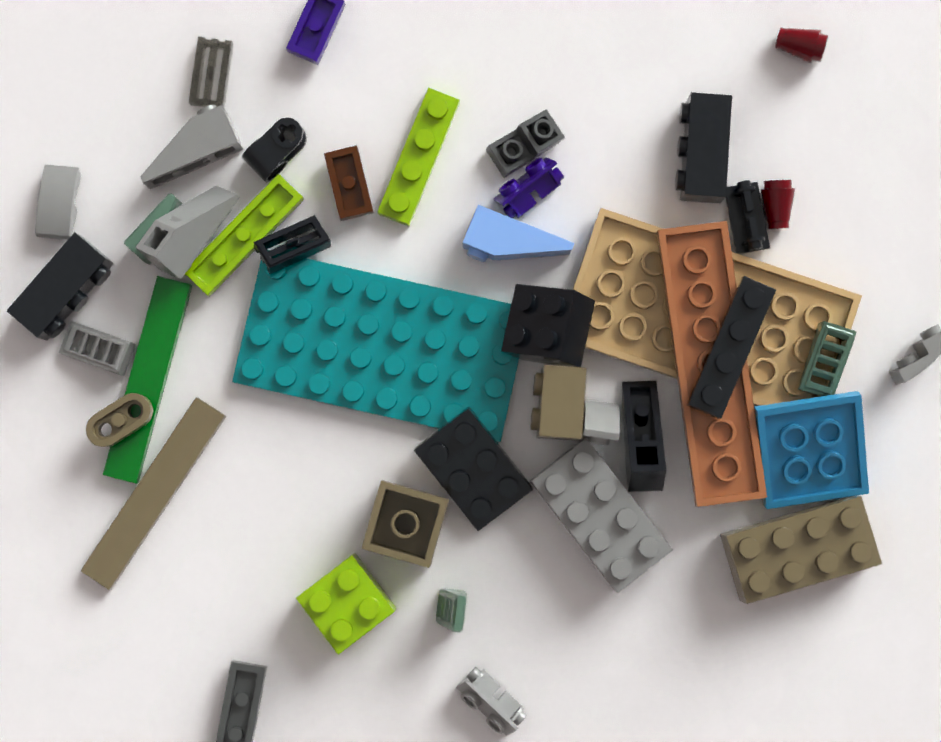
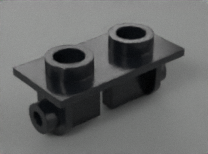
(747, 217)

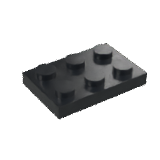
(473, 468)

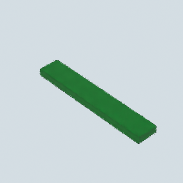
(150, 373)

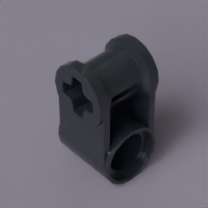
(272, 152)

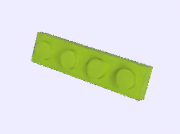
(418, 157)
(237, 240)

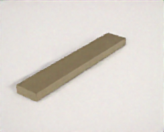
(153, 493)

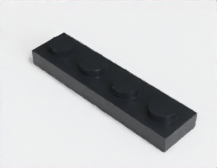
(731, 347)

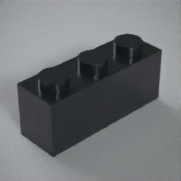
(704, 147)
(61, 287)

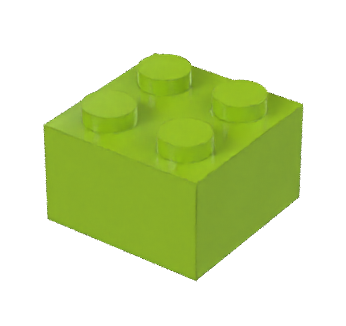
(346, 603)

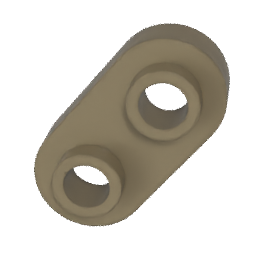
(120, 418)

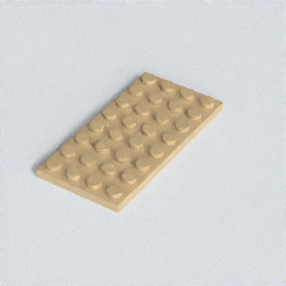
(632, 317)

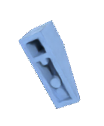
(504, 238)

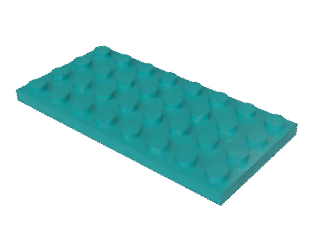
(377, 345)

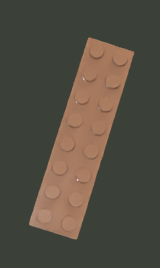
(698, 292)

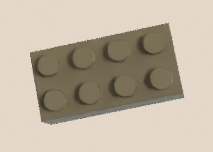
(800, 549)

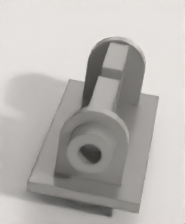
(499, 712)

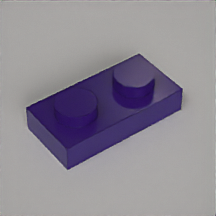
(315, 29)

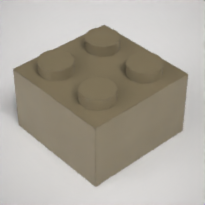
(560, 402)
(405, 523)

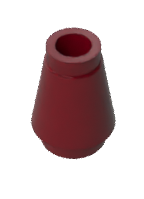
(802, 43)
(778, 202)

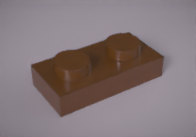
(348, 183)

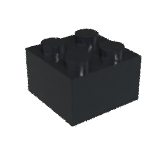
(548, 325)

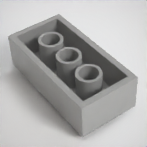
(601, 515)

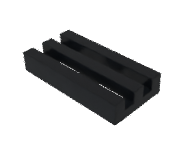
(294, 249)

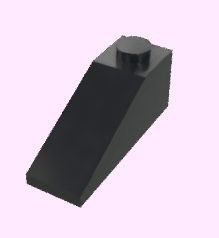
(643, 437)

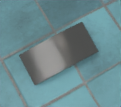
(525, 143)

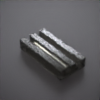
(214, 45)

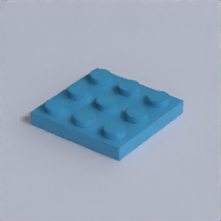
(812, 449)

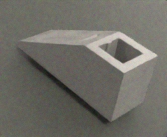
(182, 233)

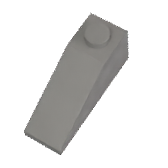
(197, 144)

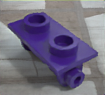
(517, 192)

